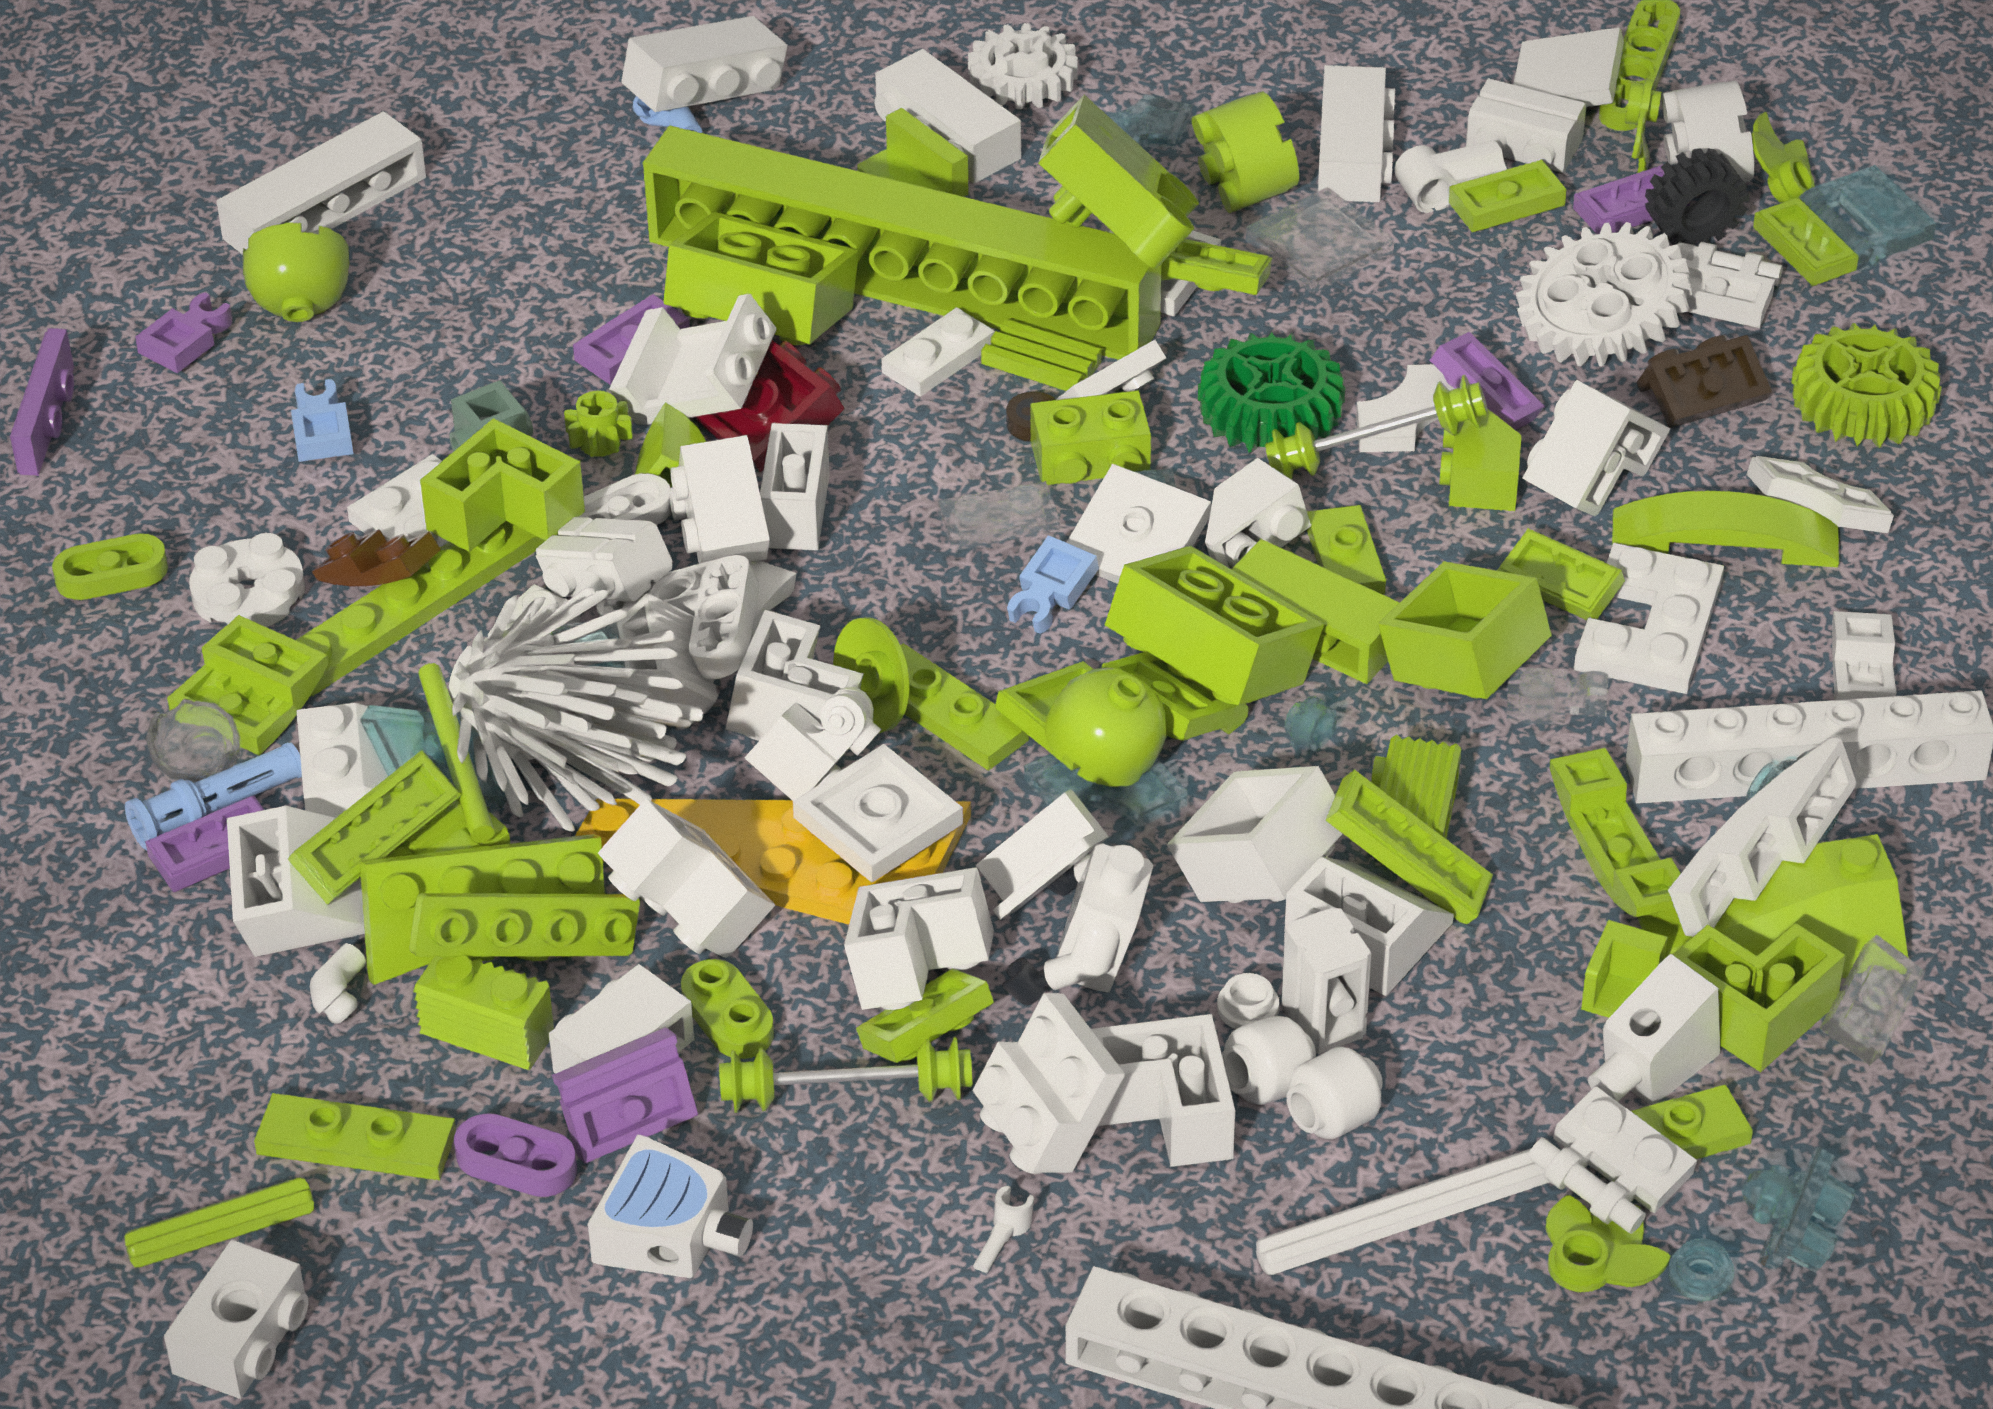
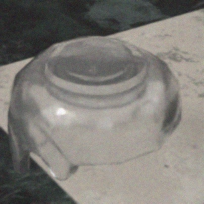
(193, 741)

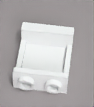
(693, 367)

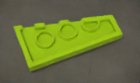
(529, 867)

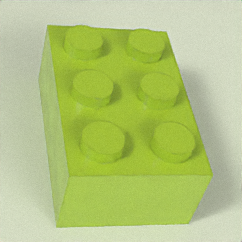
(792, 277)
(1213, 625)

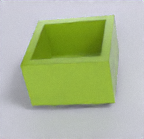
(1465, 629)

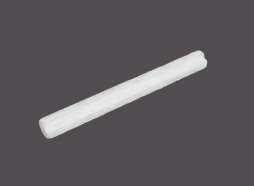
(1398, 1212)

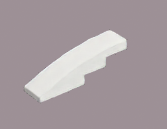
(1770, 828)

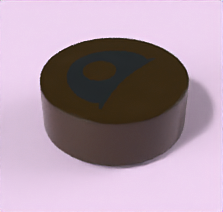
(1018, 413)

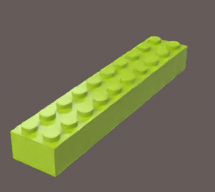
(915, 241)

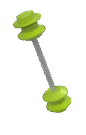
(1449, 406)
(757, 1080)

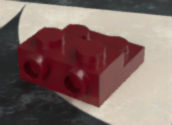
(780, 393)

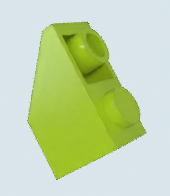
(1482, 464)

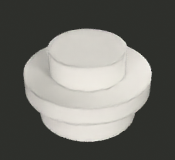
(1247, 1000)

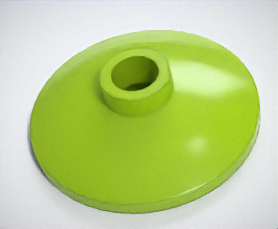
(873, 649)

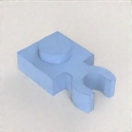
(320, 424)
(1052, 577)

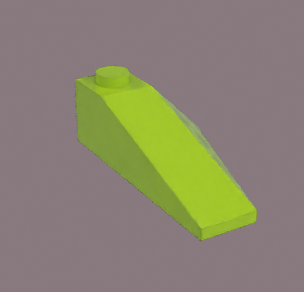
(1838, 894)

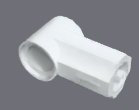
(1429, 175)

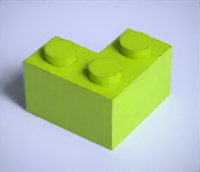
(501, 479)
(1769, 996)

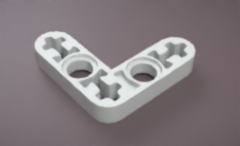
(723, 604)

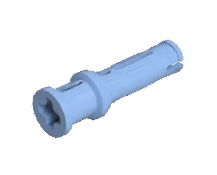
(192, 801)

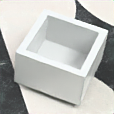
(1257, 835)

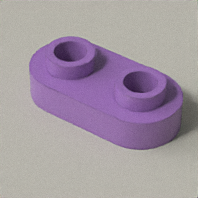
(518, 1156)

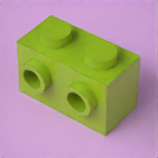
(1087, 435)

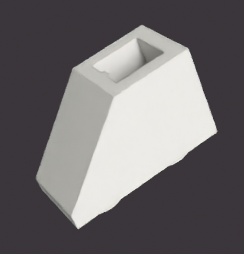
(1253, 507)

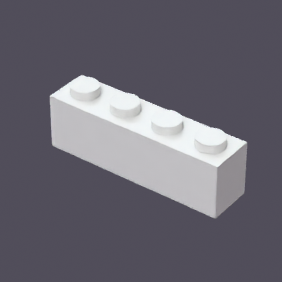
(327, 182)

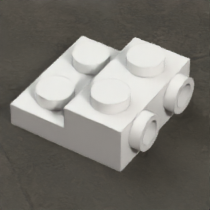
(1048, 1088)

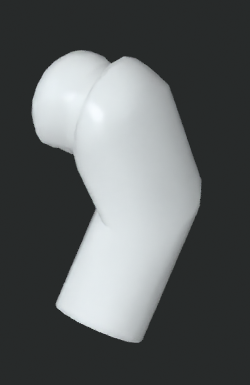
(330, 981)

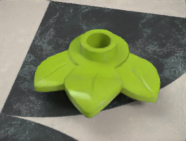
(1642, 107)
(1785, 164)
(1607, 1249)

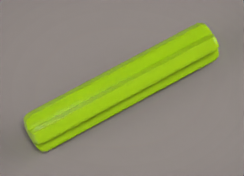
(218, 1222)

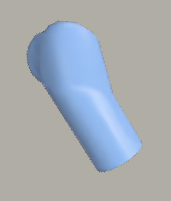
(676, 117)

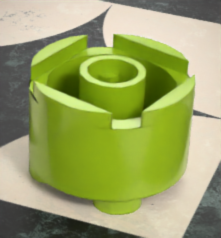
(1245, 151)

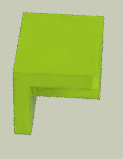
(1620, 966)

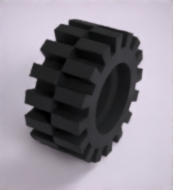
(1685, 181)

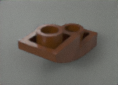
(373, 559)

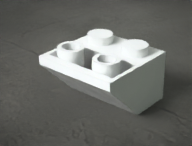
(270, 898)
(1386, 916)

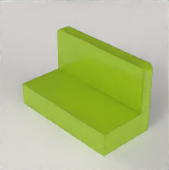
(918, 157)

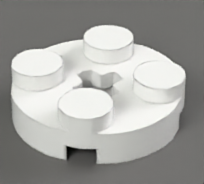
(262, 559)

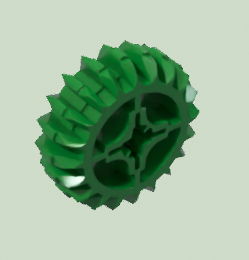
(1270, 387)

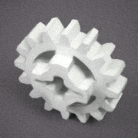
(1020, 63)

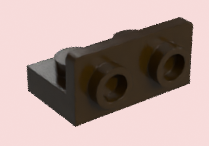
(1706, 380)

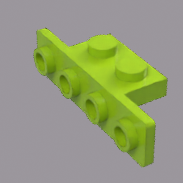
(523, 925)

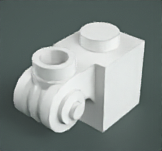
(803, 753)

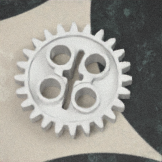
(1604, 294)

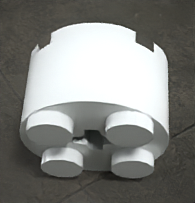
(1709, 119)

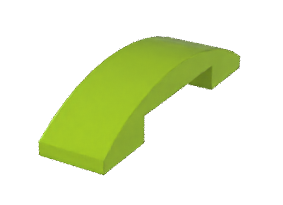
(1728, 520)
(1610, 835)

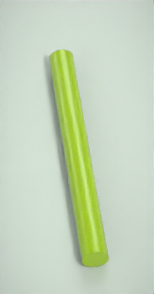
(462, 774)

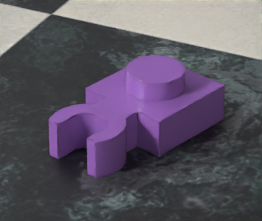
(181, 338)

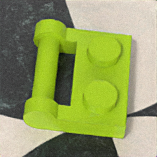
(1187, 703)

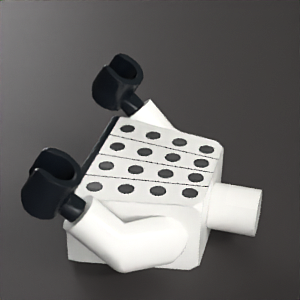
(1097, 927)

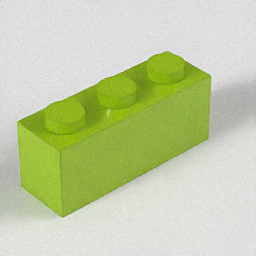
(1347, 609)

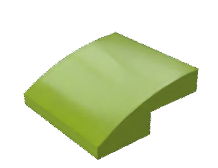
(255, 679)

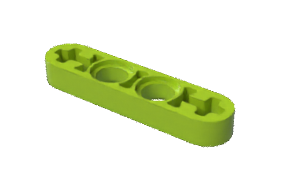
(1642, 63)

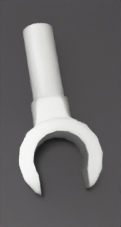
(1007, 1222)

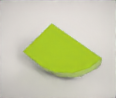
(663, 442)

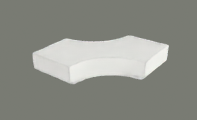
(1411, 396)
(1837, 501)

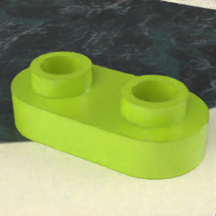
(109, 566)
(725, 1002)

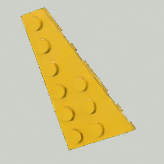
(779, 851)

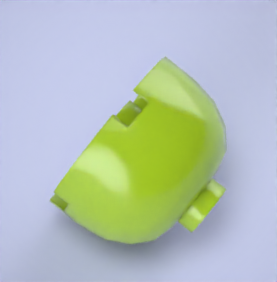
(296, 270)
(1107, 726)

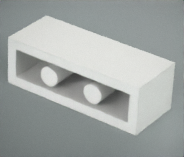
(703, 63)
(952, 110)
(1356, 132)

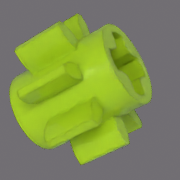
(598, 424)

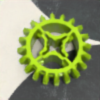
(1866, 384)

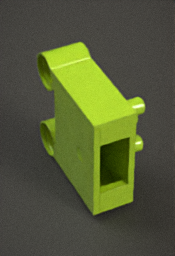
(1117, 182)

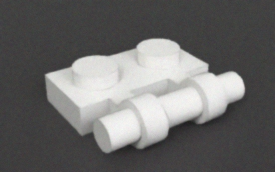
(1729, 284)
(1623, 1150)

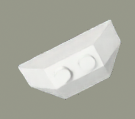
(336, 758)

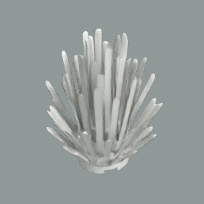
(539, 700)

